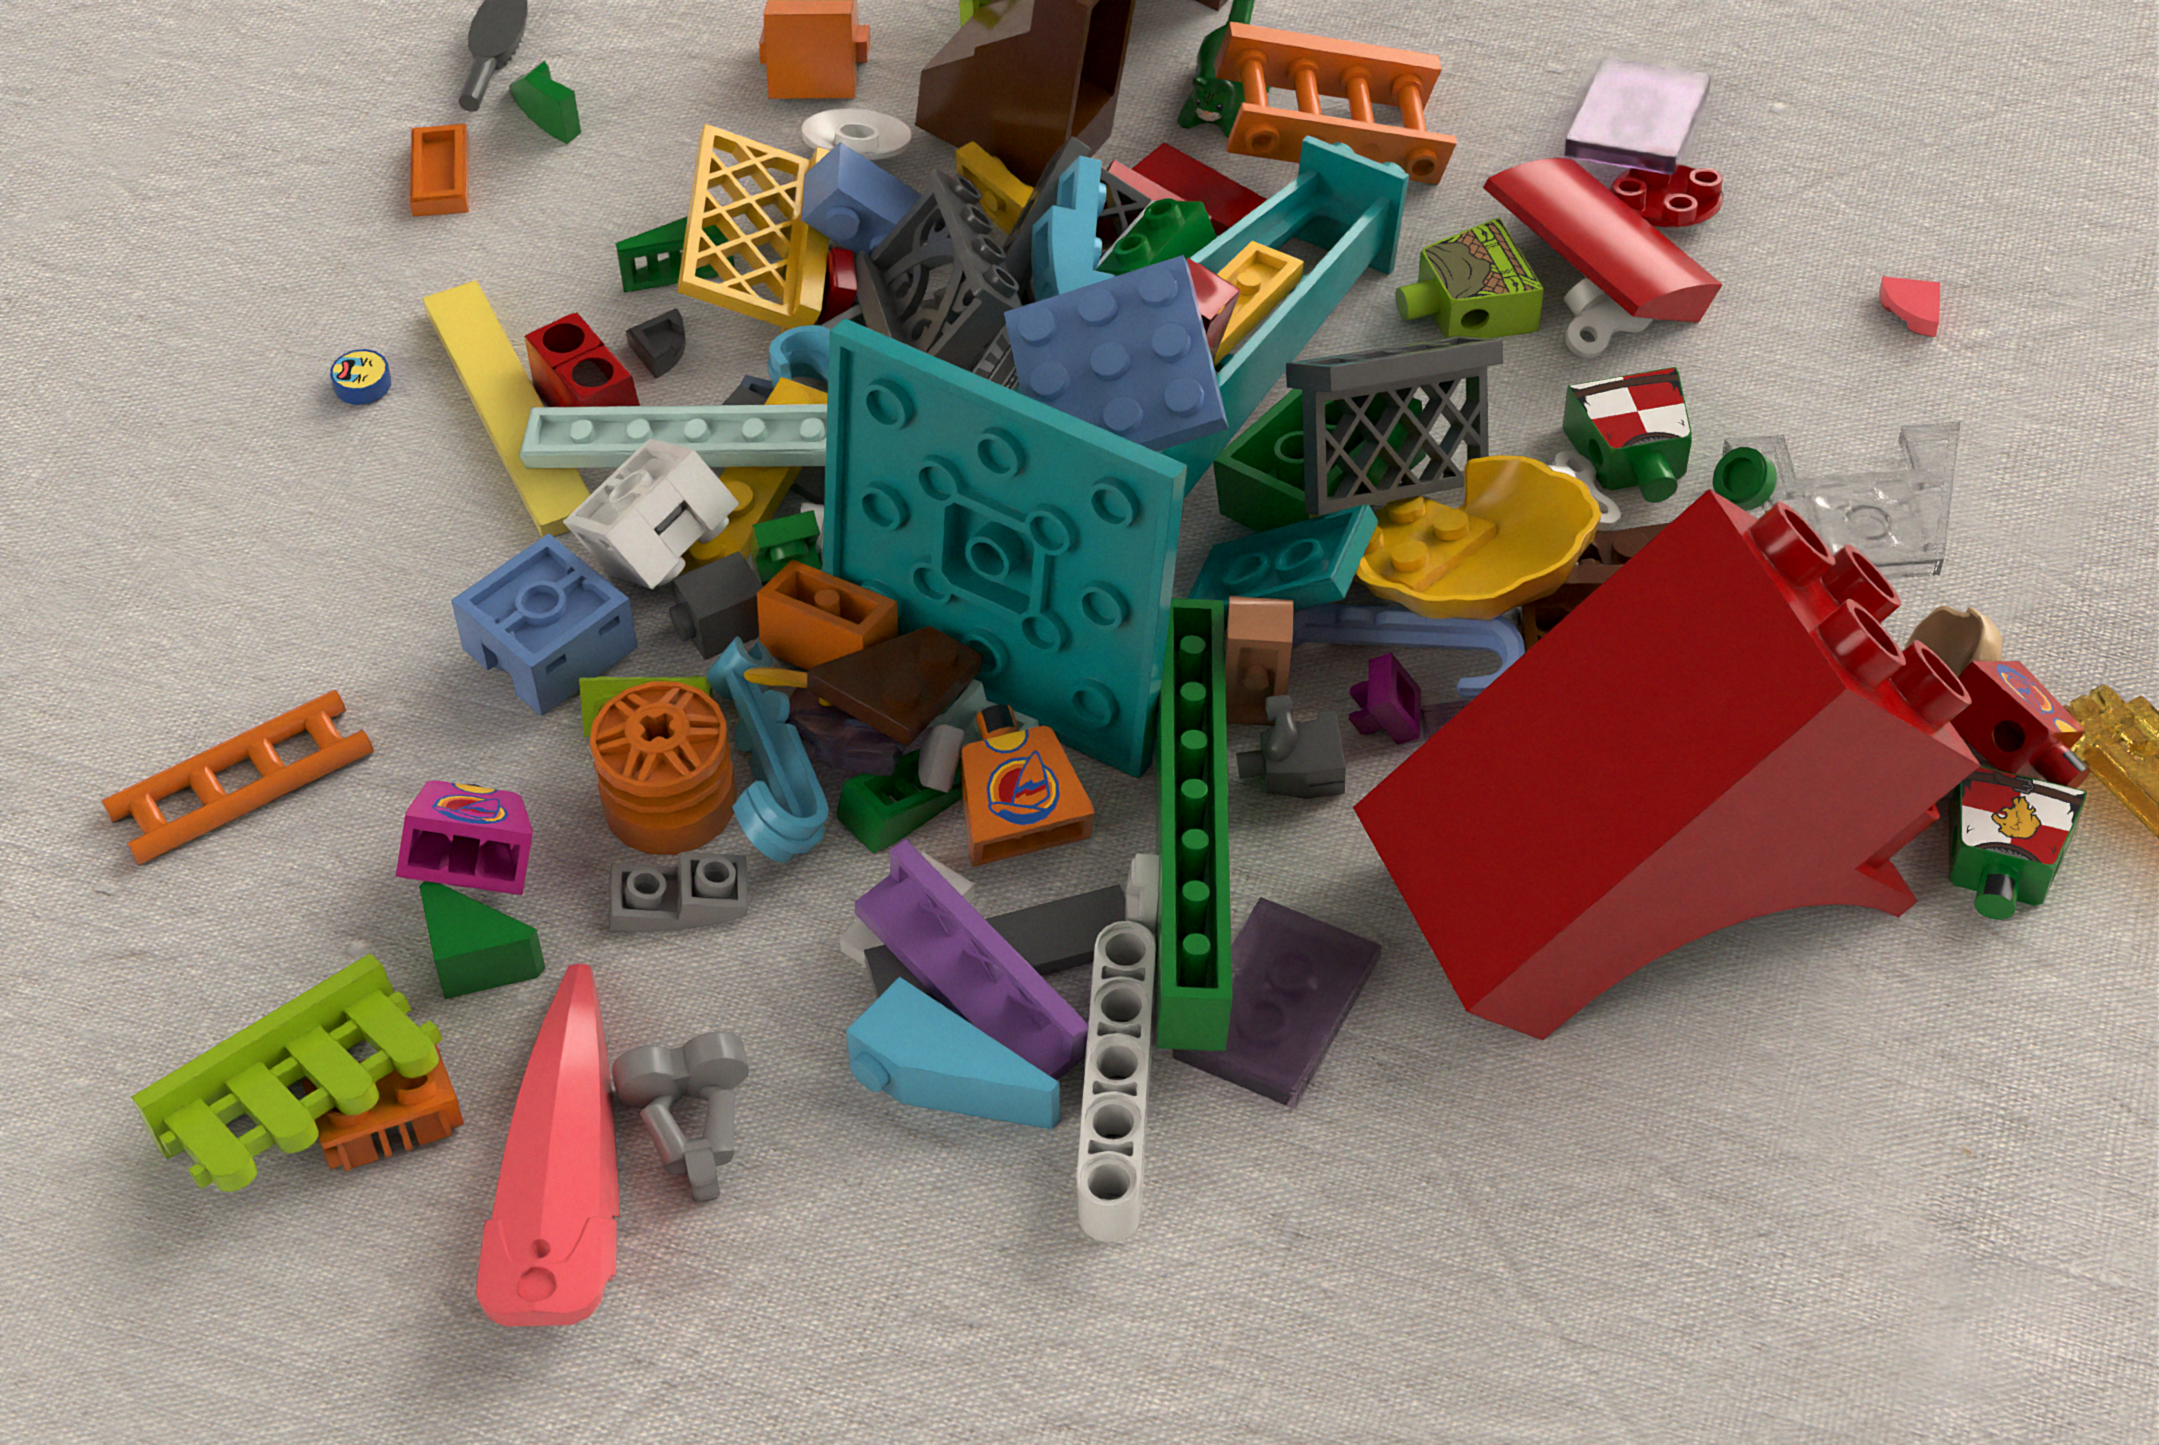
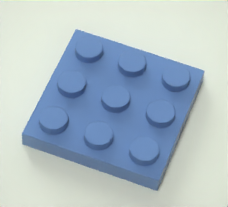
(1123, 356)

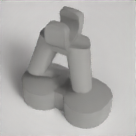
(704, 1069)

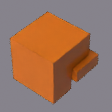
(813, 48)

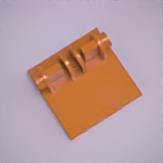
(423, 1100)

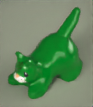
(1213, 98)

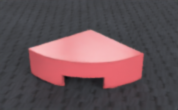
(1912, 301)

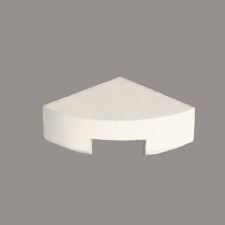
(1142, 891)

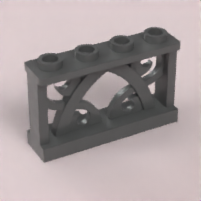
(939, 230)

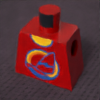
(2019, 724)

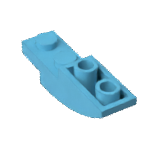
(1064, 237)

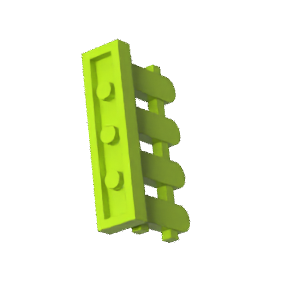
(258, 1063)

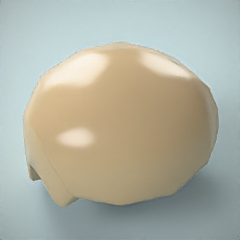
(1959, 637)

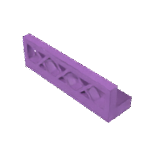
(970, 964)

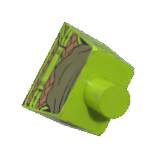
(1475, 285)

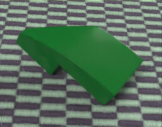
(547, 103)

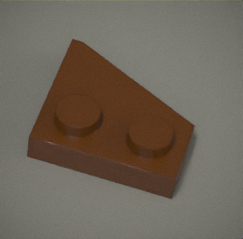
(899, 681)

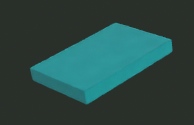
(1294, 562)

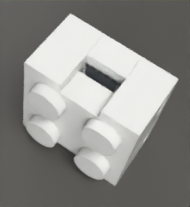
(652, 513)

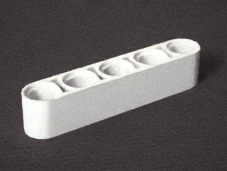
(1110, 1104)

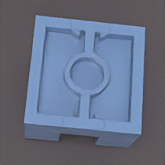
(545, 623)

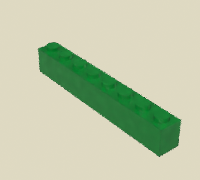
(1193, 833)

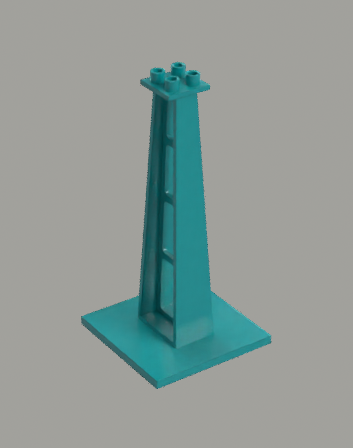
(1047, 531)

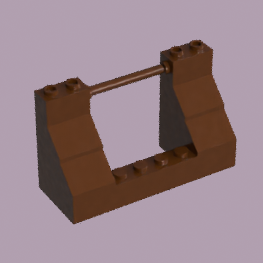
(1029, 79)

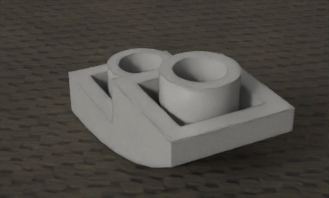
(694, 894)

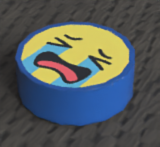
(360, 376)

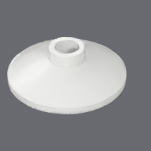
(862, 130)

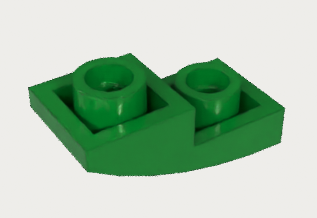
(780, 541)

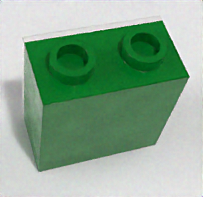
(1159, 234)

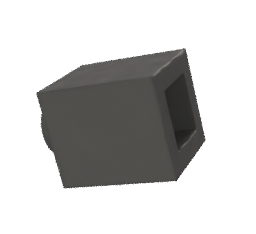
(716, 605)

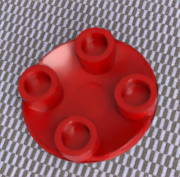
(1672, 199)

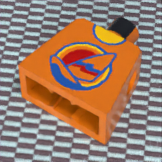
(1019, 790)

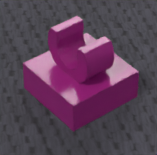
(1389, 701)

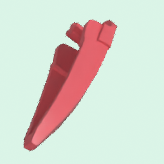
(558, 1176)

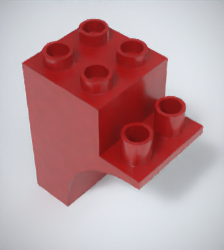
(1672, 763)

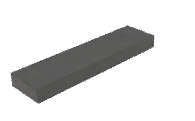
(1045, 935)

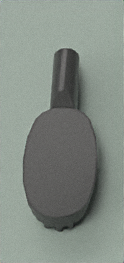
(492, 41)

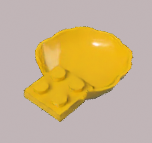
(1492, 553)

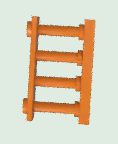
(1333, 69)

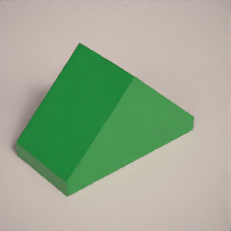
(476, 944)

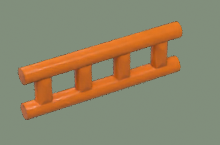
(221, 807)

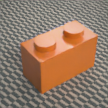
(819, 617)

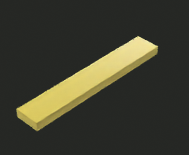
(502, 400)

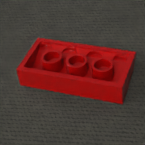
(1605, 239)

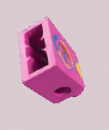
(466, 837)

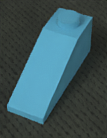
(945, 1063)

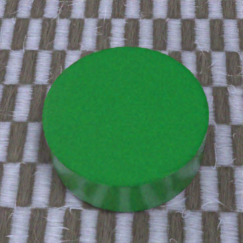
(1745, 478)

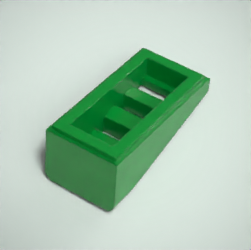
(663, 239)
(879, 820)

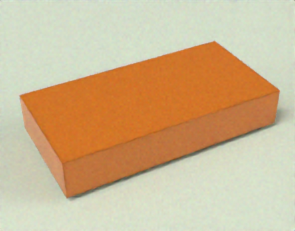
(439, 170)

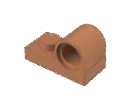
(1256, 656)

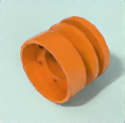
(663, 767)

